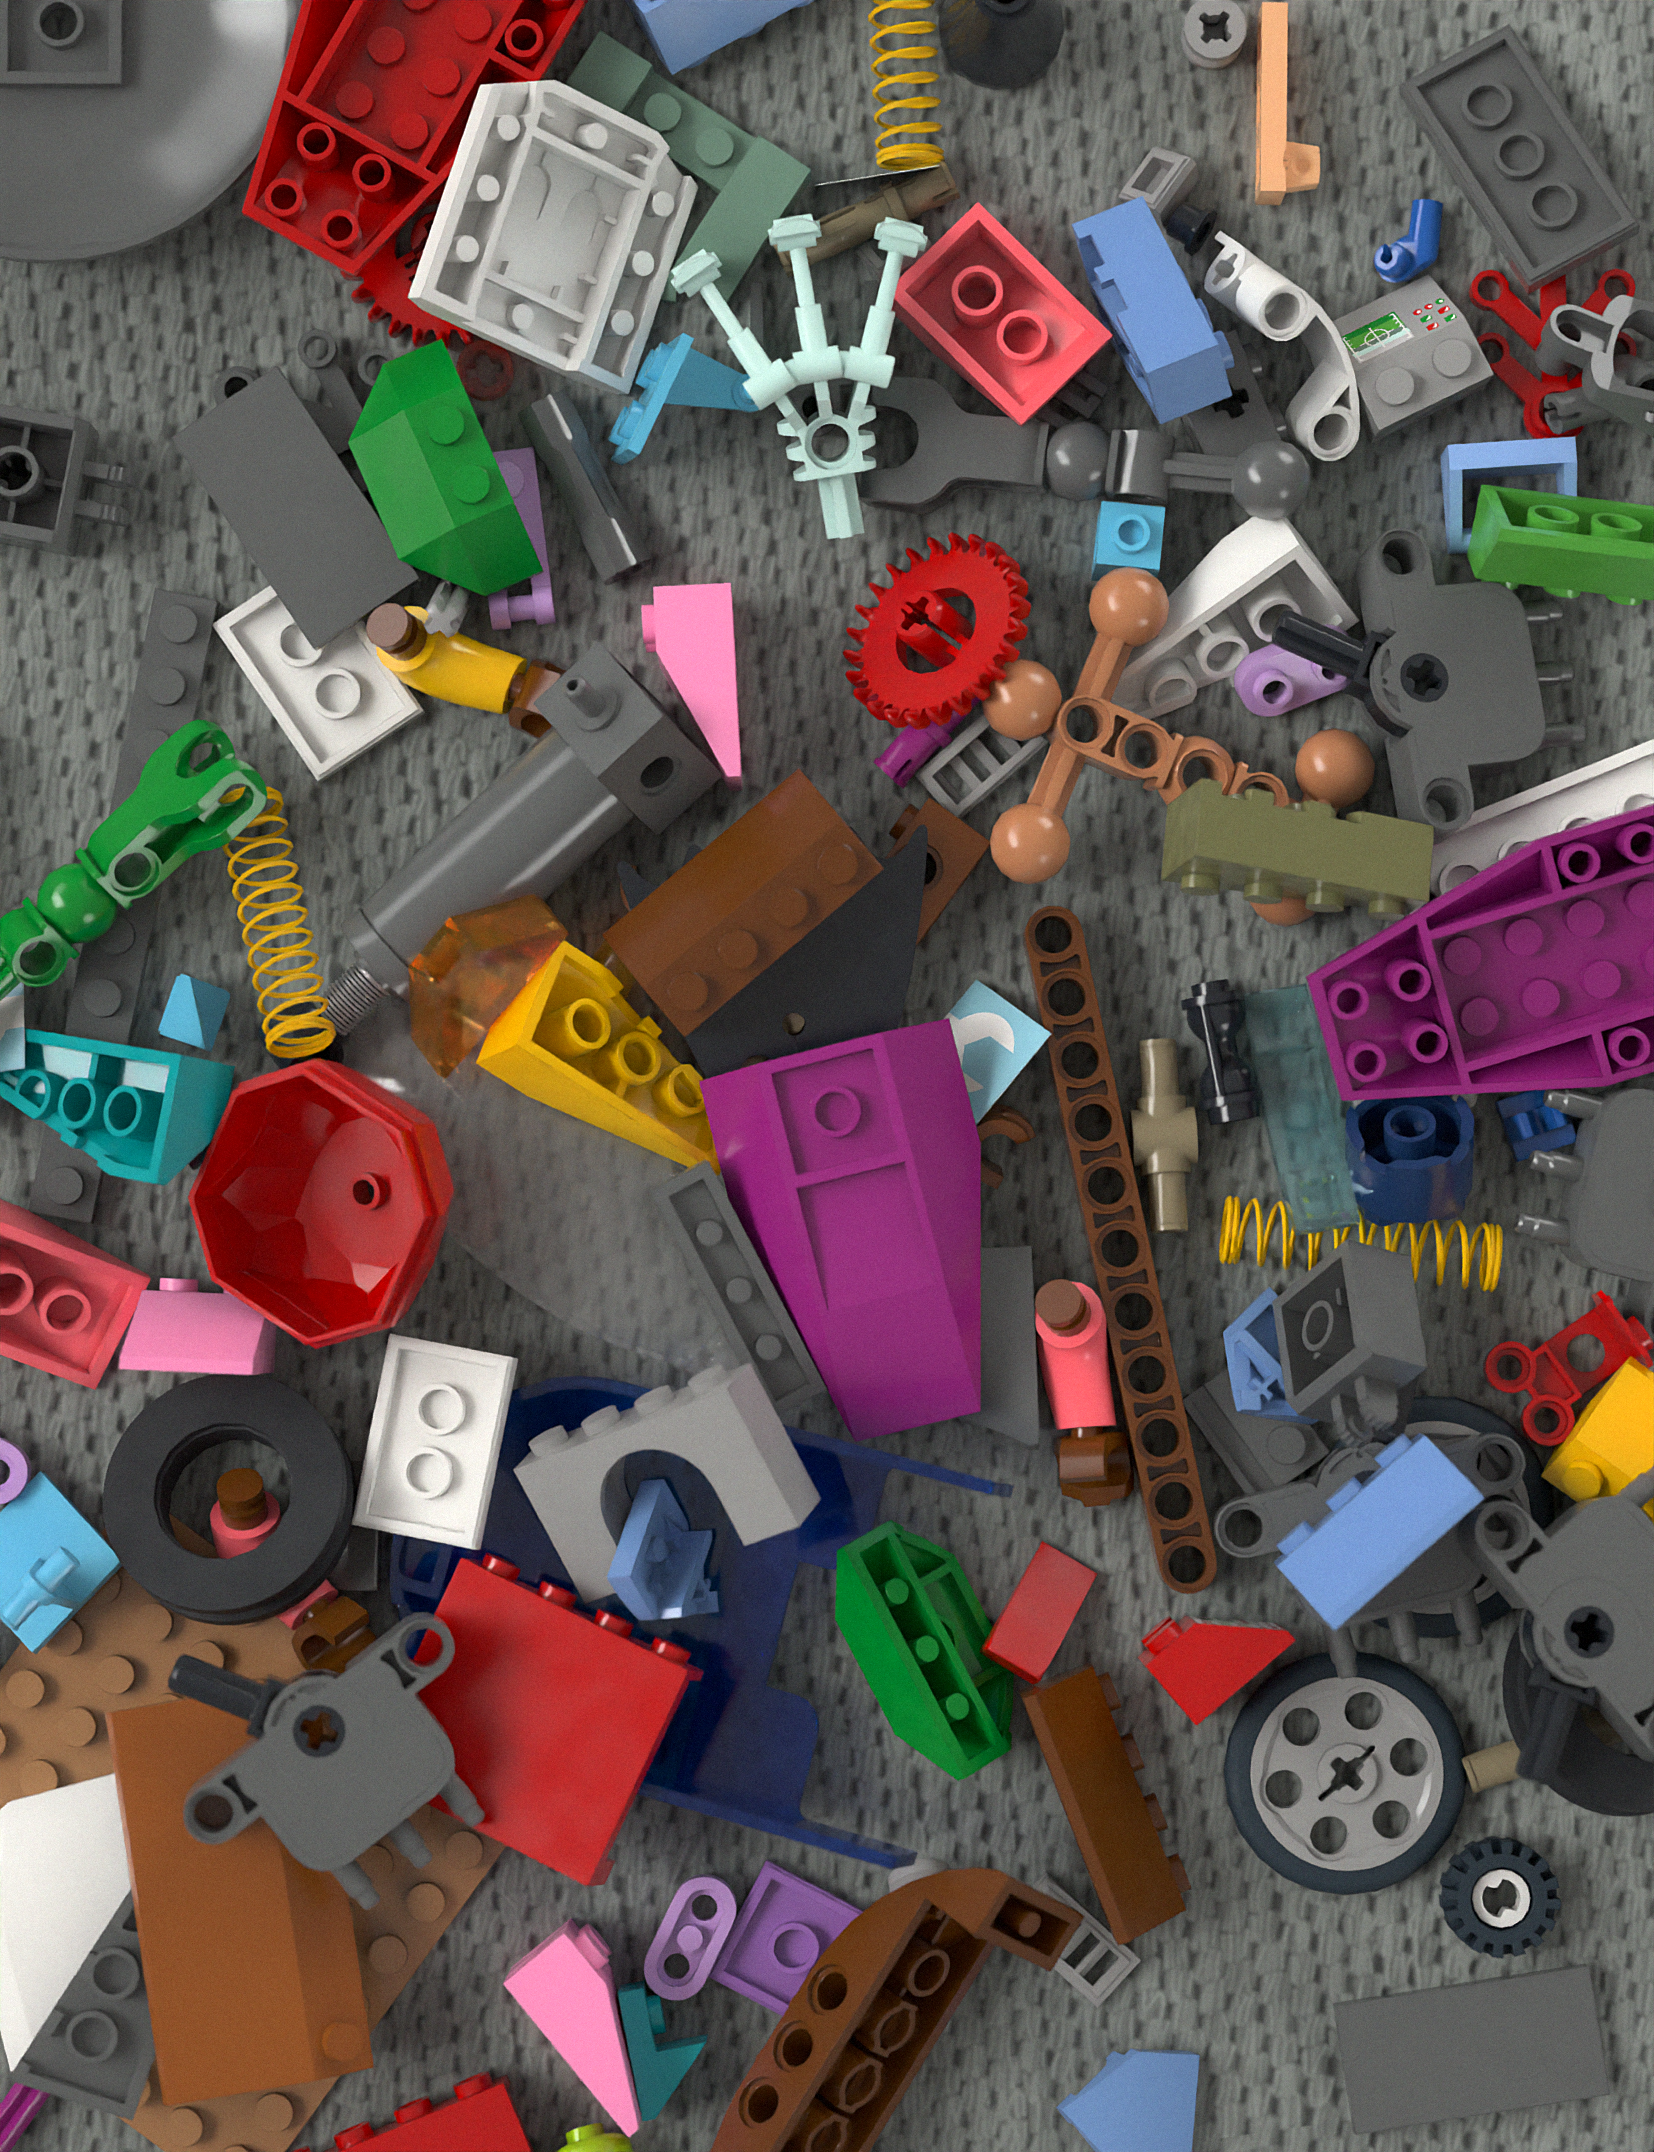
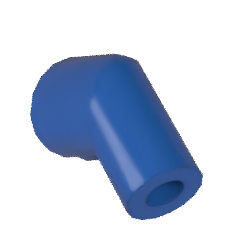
(1416, 249)

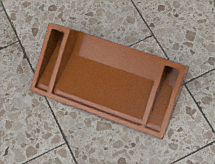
(236, 1938)

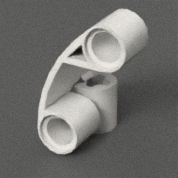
(1282, 313)

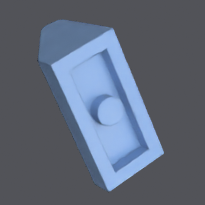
(1501, 460)

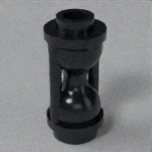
(1227, 1081)

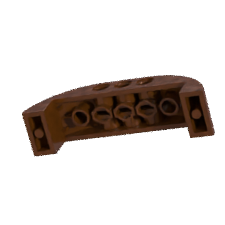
(880, 2007)

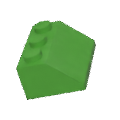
(1563, 544)

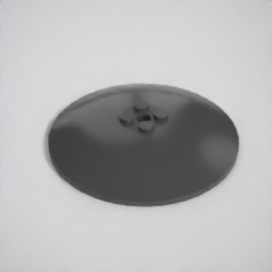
(129, 118)

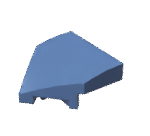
(1256, 1363)
(660, 1560)
(1138, 2102)

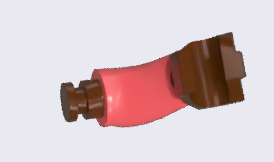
(1079, 1391)
(326, 1628)

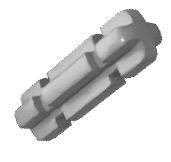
(447, 608)

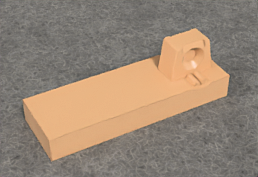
(1279, 163)

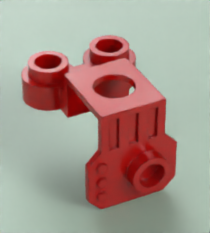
(1551, 1378)

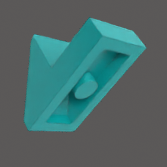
(654, 2066)

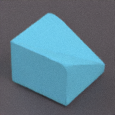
(194, 1012)

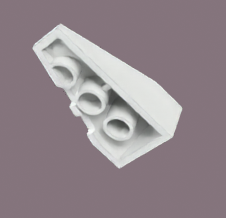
(1227, 613)

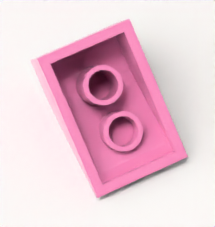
(697, 654)
(197, 1333)
(576, 2005)

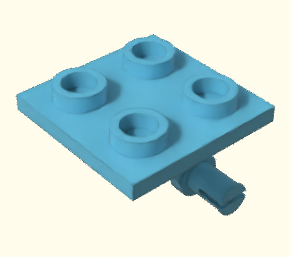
(676, 377)
(48, 1562)

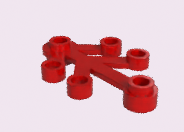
(1528, 328)

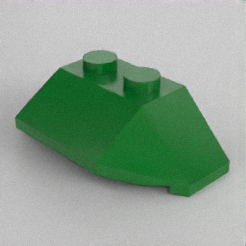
(439, 477)
(919, 1648)

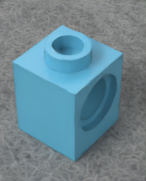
(1127, 537)

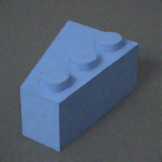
(1152, 312)

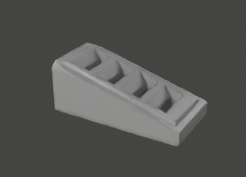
(947, 795)
(1075, 1975)

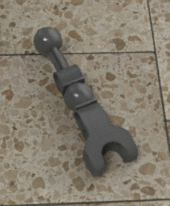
(1073, 461)

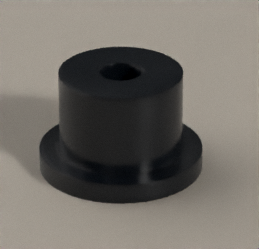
(1191, 226)

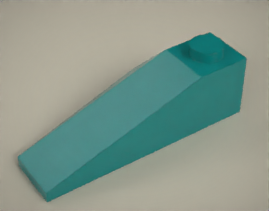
(121, 1103)

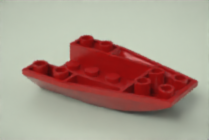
(380, 108)

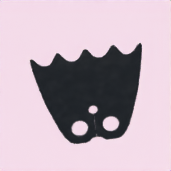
(840, 977)

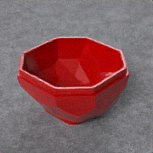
(291, 1206)

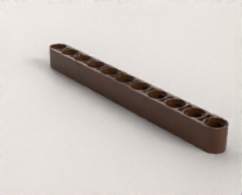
(1139, 1276)

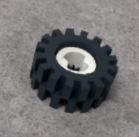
(1513, 1927)

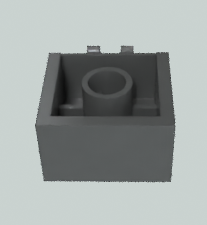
(61, 464)
(1350, 1339)

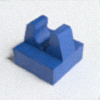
(1533, 1125)

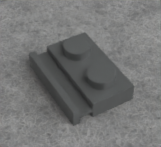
(1252, 1448)

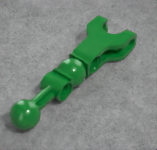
(161, 823)

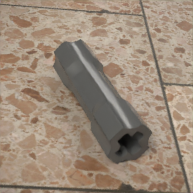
(566, 451)

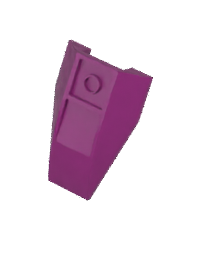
(1508, 978)
(866, 1215)

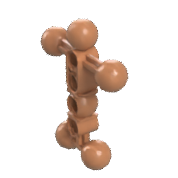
(1129, 612)

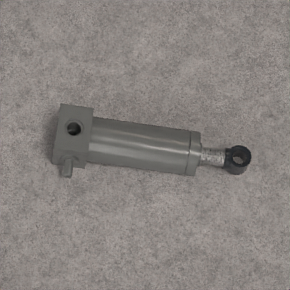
(527, 833)

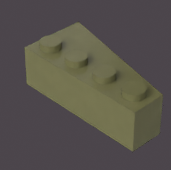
(1295, 852)

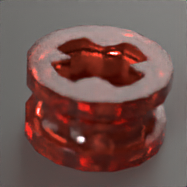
(496, 355)

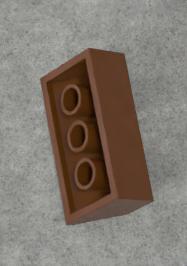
(742, 902)
(1104, 1802)

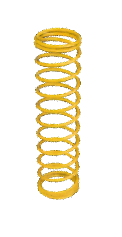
(919, 154)
(294, 1022)
(1491, 1250)

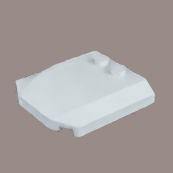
(556, 231)
(57, 1893)

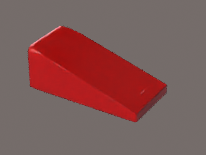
(1038, 1613)

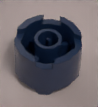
(1410, 1158)

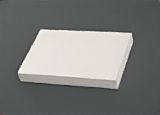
(325, 700)
(434, 1441)

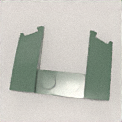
(748, 173)

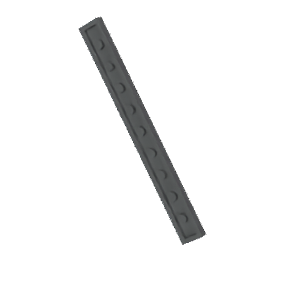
(115, 963)

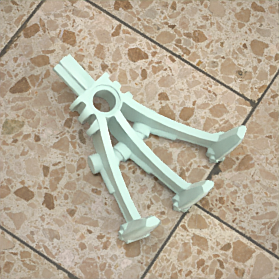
(816, 361)

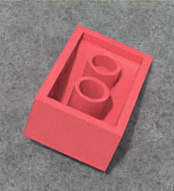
(997, 316)
(61, 1298)

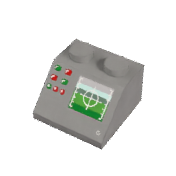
(1411, 356)

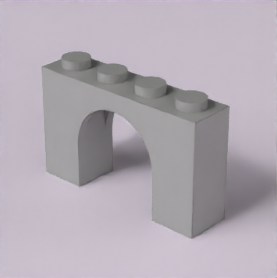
(715, 1423)

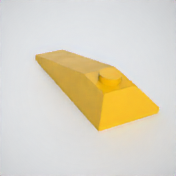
(593, 1057)

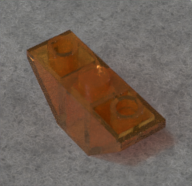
(475, 973)

